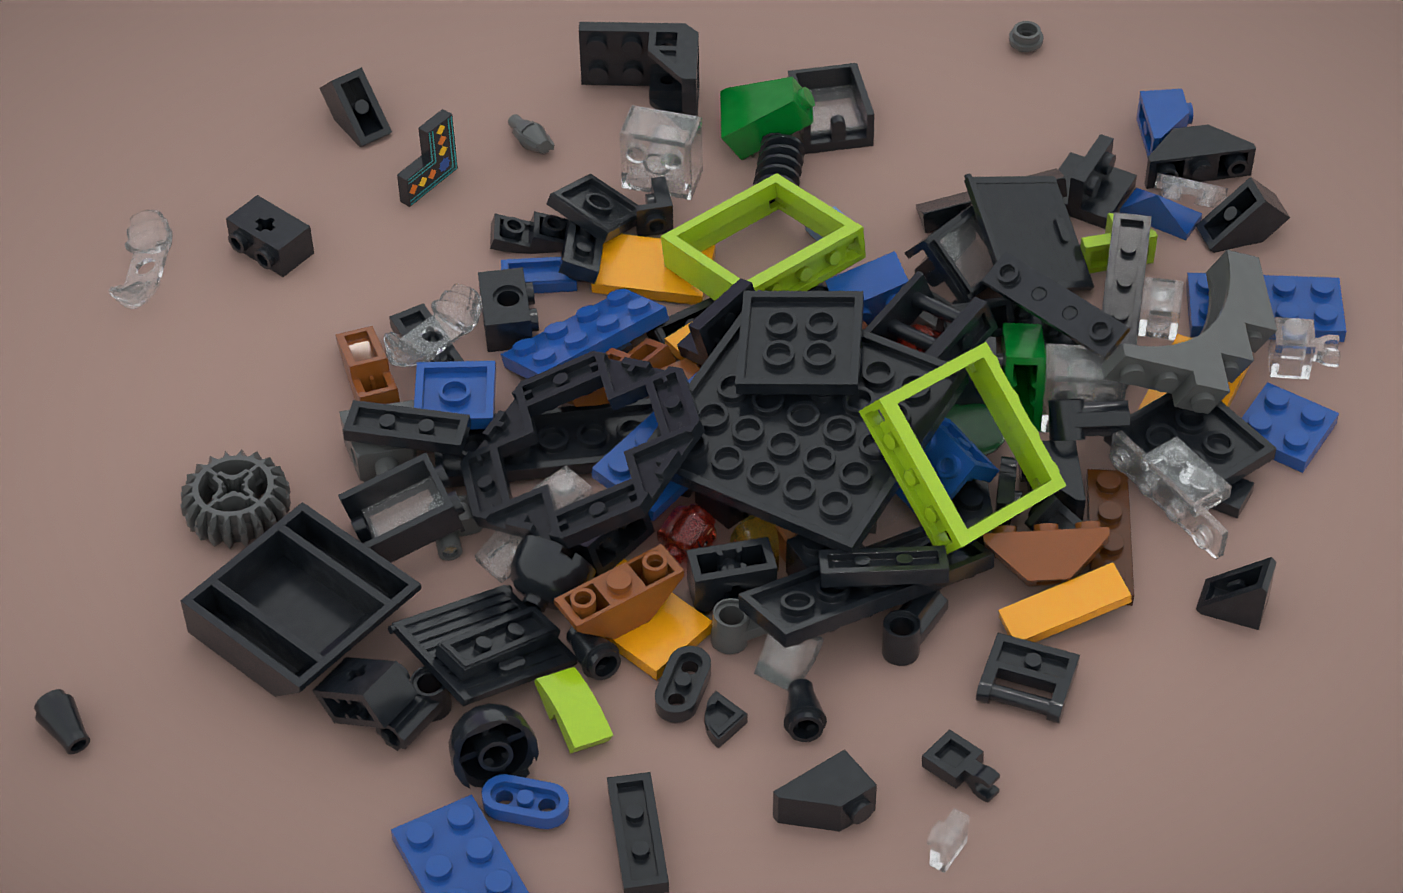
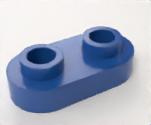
(527, 801)

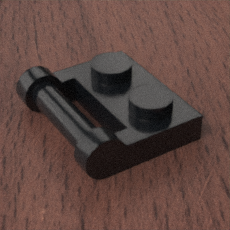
(1030, 666)

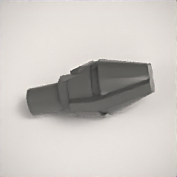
(531, 134)

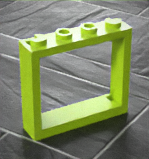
(837, 250)
(918, 476)

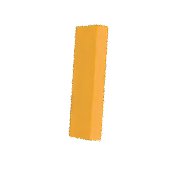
(1066, 605)

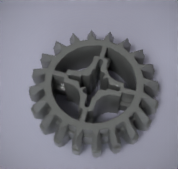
(235, 490)

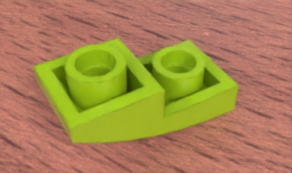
(574, 708)

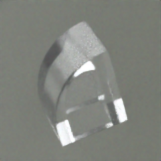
(784, 664)

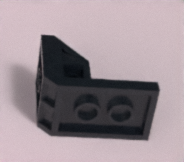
(644, 55)

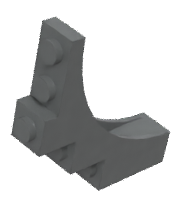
(1200, 368)

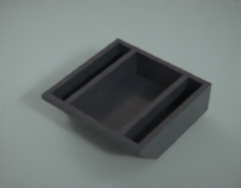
(295, 601)

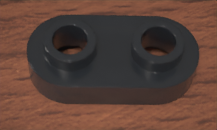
(681, 687)

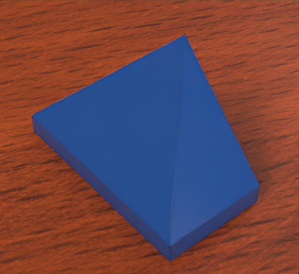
(1165, 214)

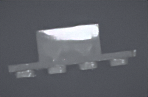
(1178, 485)

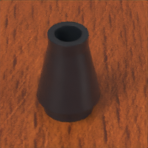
(595, 654)
(803, 713)
(61, 719)

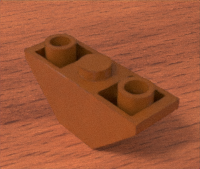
(1048, 553)
(622, 596)

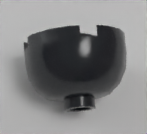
(545, 572)
(491, 743)

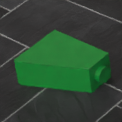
(762, 109)
(1025, 365)

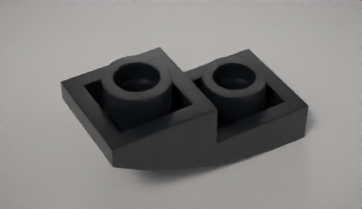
(540, 235)

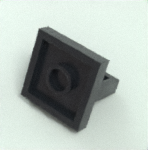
(1095, 183)
(713, 323)

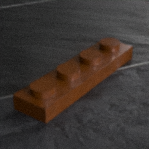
(1110, 505)

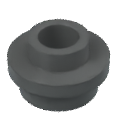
(1026, 36)

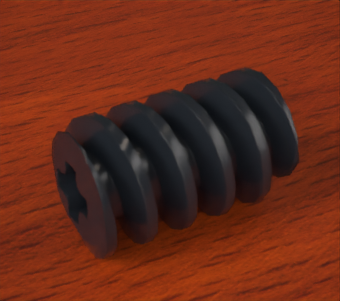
(780, 155)

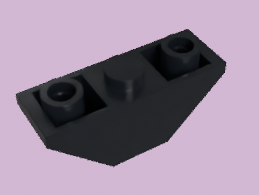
(1200, 155)

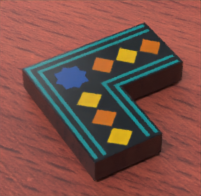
(436, 160)

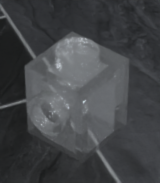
(1160, 308)

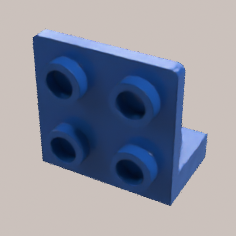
(955, 460)

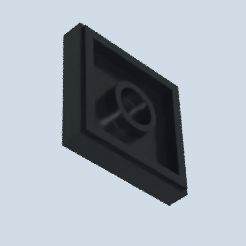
(595, 207)

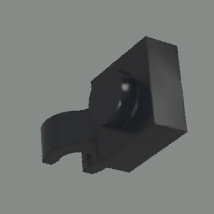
(959, 761)

